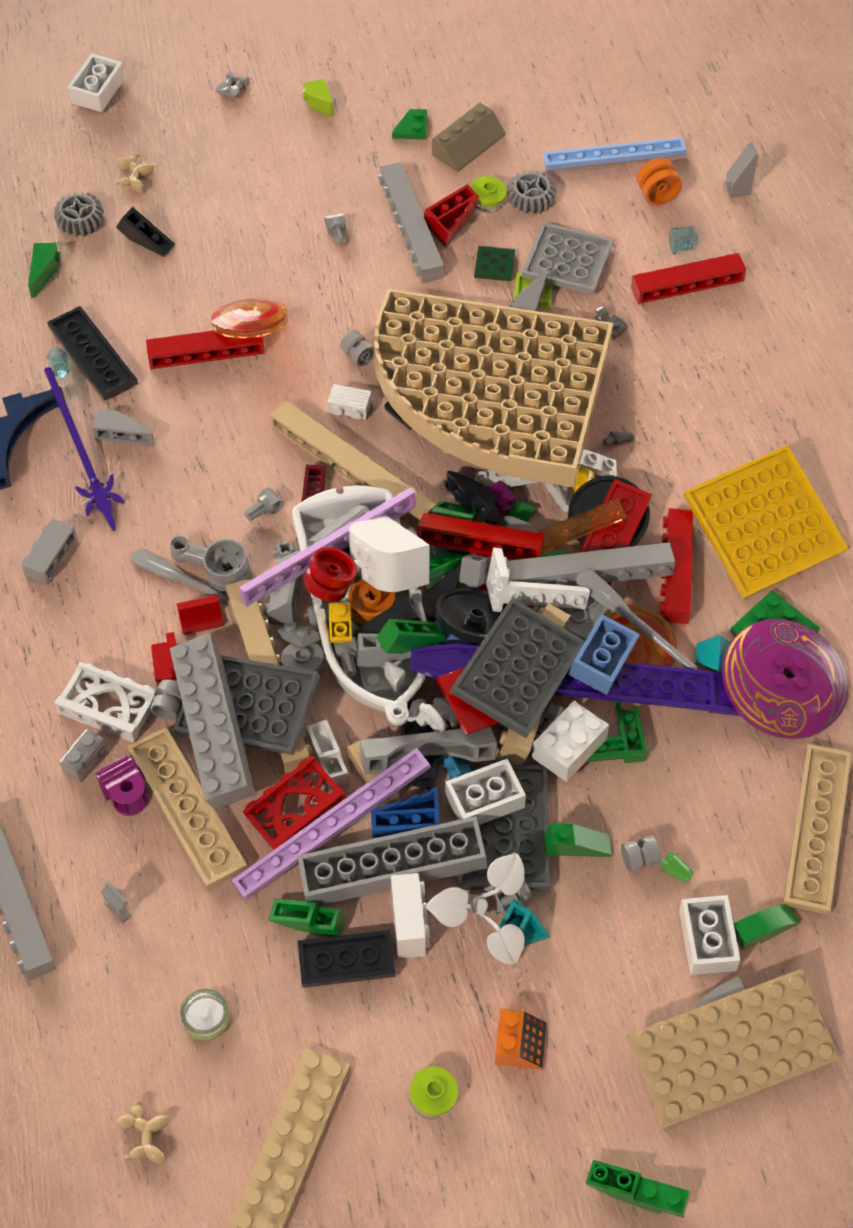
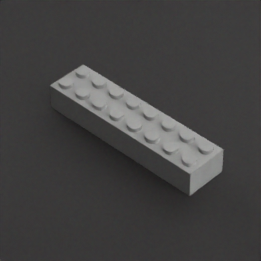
(212, 722)
(369, 864)

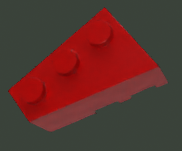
(451, 213)

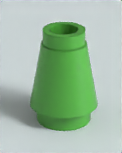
(676, 867)

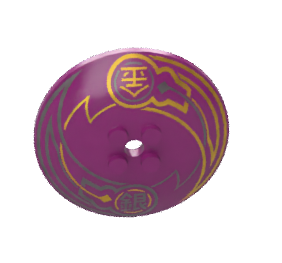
(769, 699)

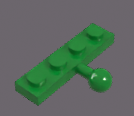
(441, 565)

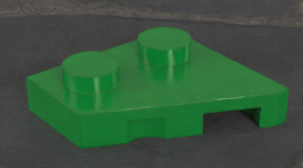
(412, 125)

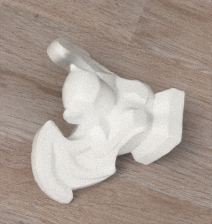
(432, 714)

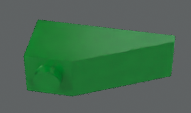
(43, 266)
(402, 635)
(576, 840)

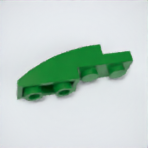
(637, 1190)

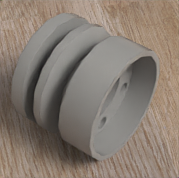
(226, 564)

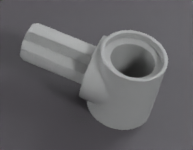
(336, 226)
(266, 503)
(346, 653)

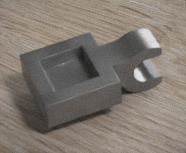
(618, 325)

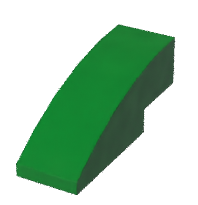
(307, 917)
(764, 925)

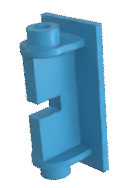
(455, 766)

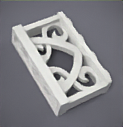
(106, 682)

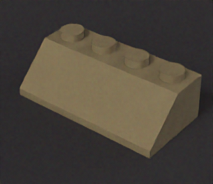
(467, 137)

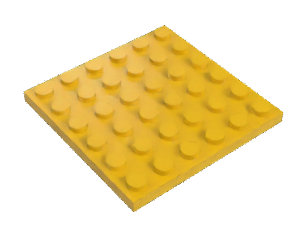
(765, 521)

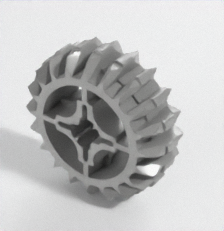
(531, 191)
(67, 213)

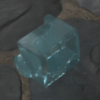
(682, 239)

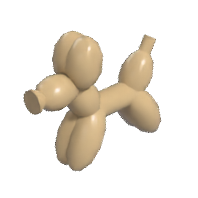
(142, 170)
(147, 1128)

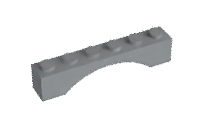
(381, 753)

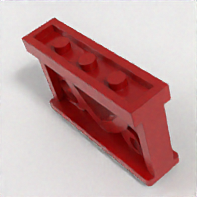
(286, 787)

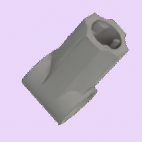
(188, 551)

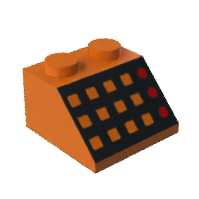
(520, 1039)

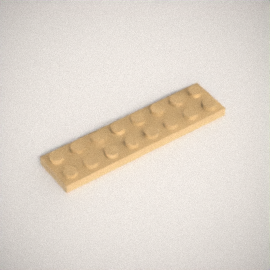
(185, 808)
(817, 829)
(291, 1142)

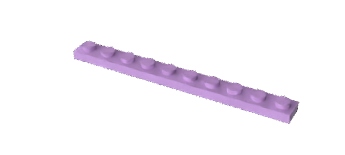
(298, 564)
(331, 823)

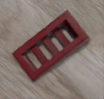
(313, 470)

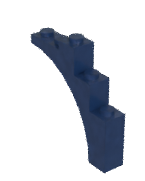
(20, 414)

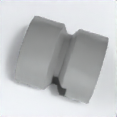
(358, 348)
(167, 701)
(640, 853)

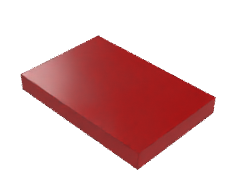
(469, 717)

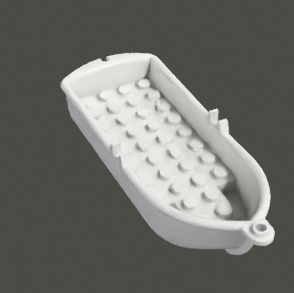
(369, 683)

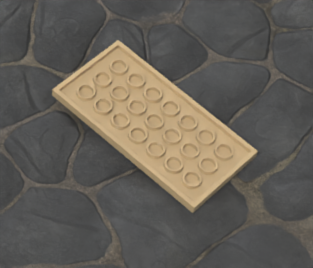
(732, 1047)

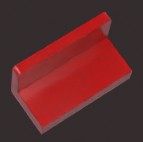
(200, 614)
(163, 660)

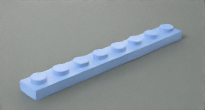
(614, 153)

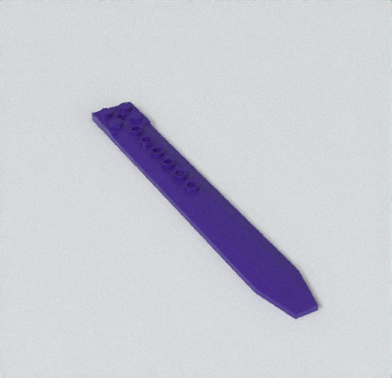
(634, 683)

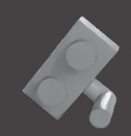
(299, 634)

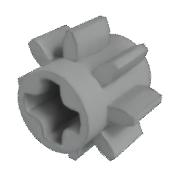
(284, 549)

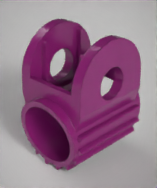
(122, 785)

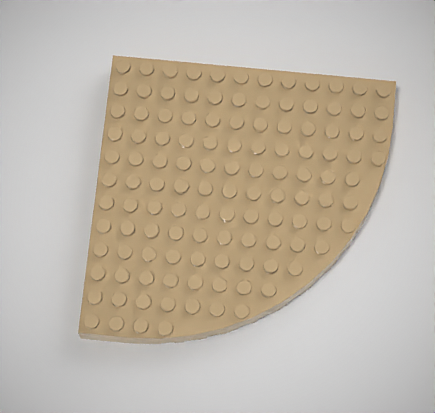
(493, 381)

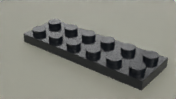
(92, 353)

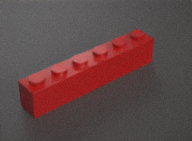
(688, 278)
(199, 348)
(479, 537)
(677, 587)

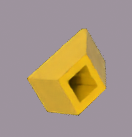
(340, 622)

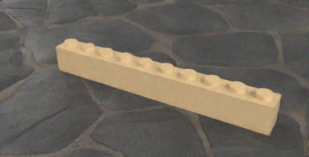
(342, 457)
(261, 648)

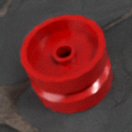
(330, 574)

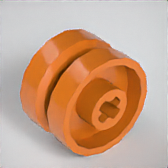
(659, 181)
(367, 602)

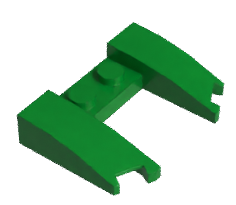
(629, 744)

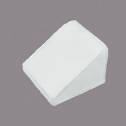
(394, 676)

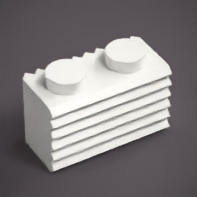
(349, 401)

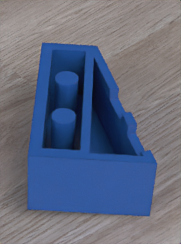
(406, 815)

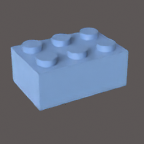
(603, 654)

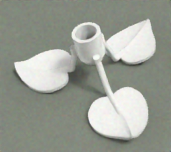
(452, 905)

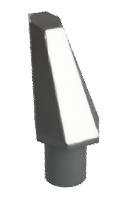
(618, 437)

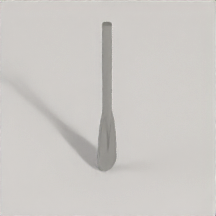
(163, 568)
(609, 598)

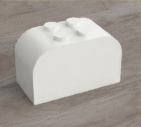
(388, 555)

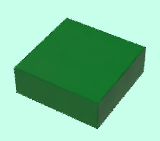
(522, 511)

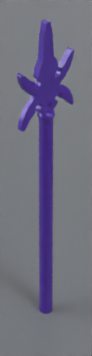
(99, 494)

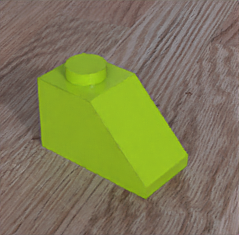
(318, 97)

